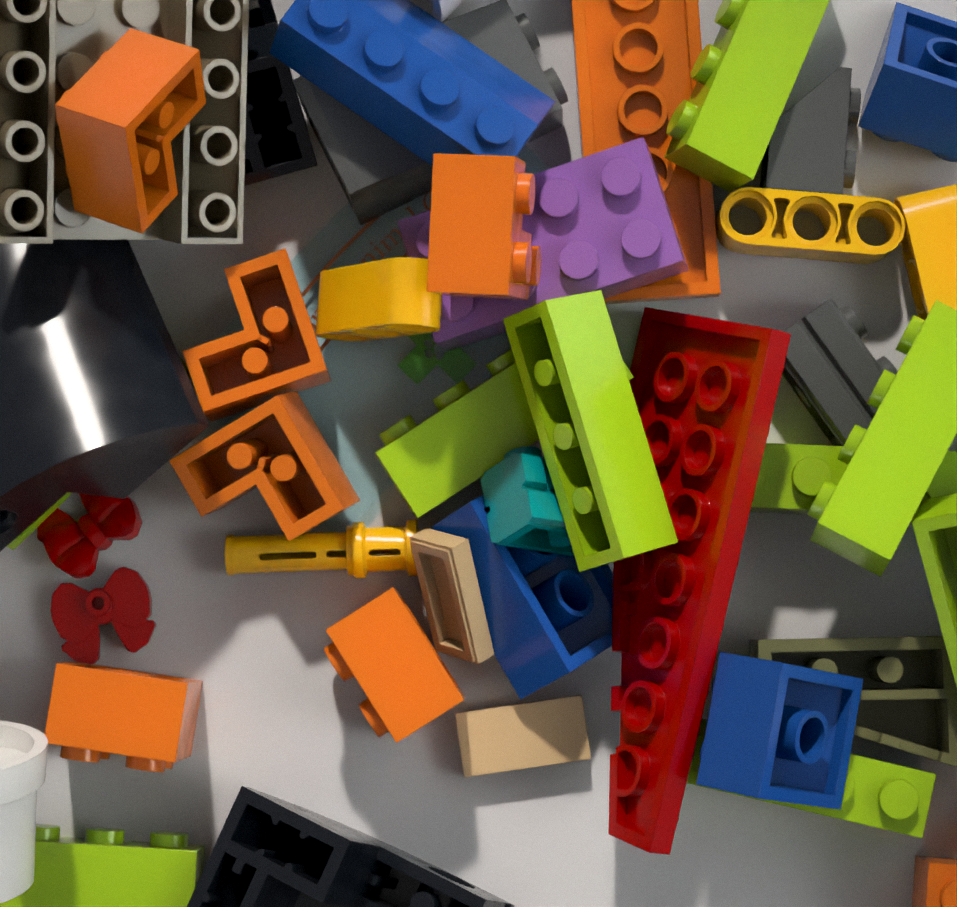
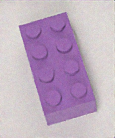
(597, 229)

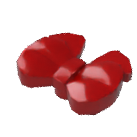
(76, 544)
(122, 601)

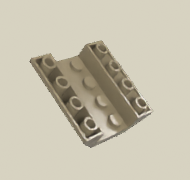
(51, 47)

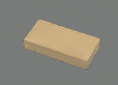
(451, 595)
(523, 735)

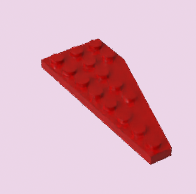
(707, 415)

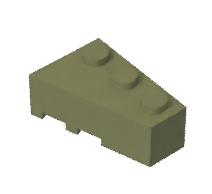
(905, 690)

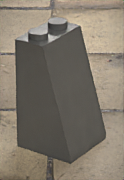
(381, 172)

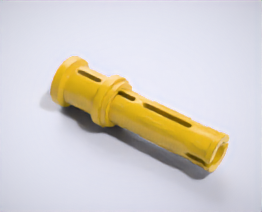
(365, 551)

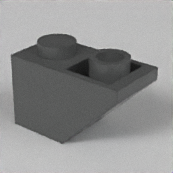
(812, 138)

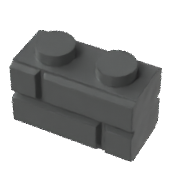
(833, 369)

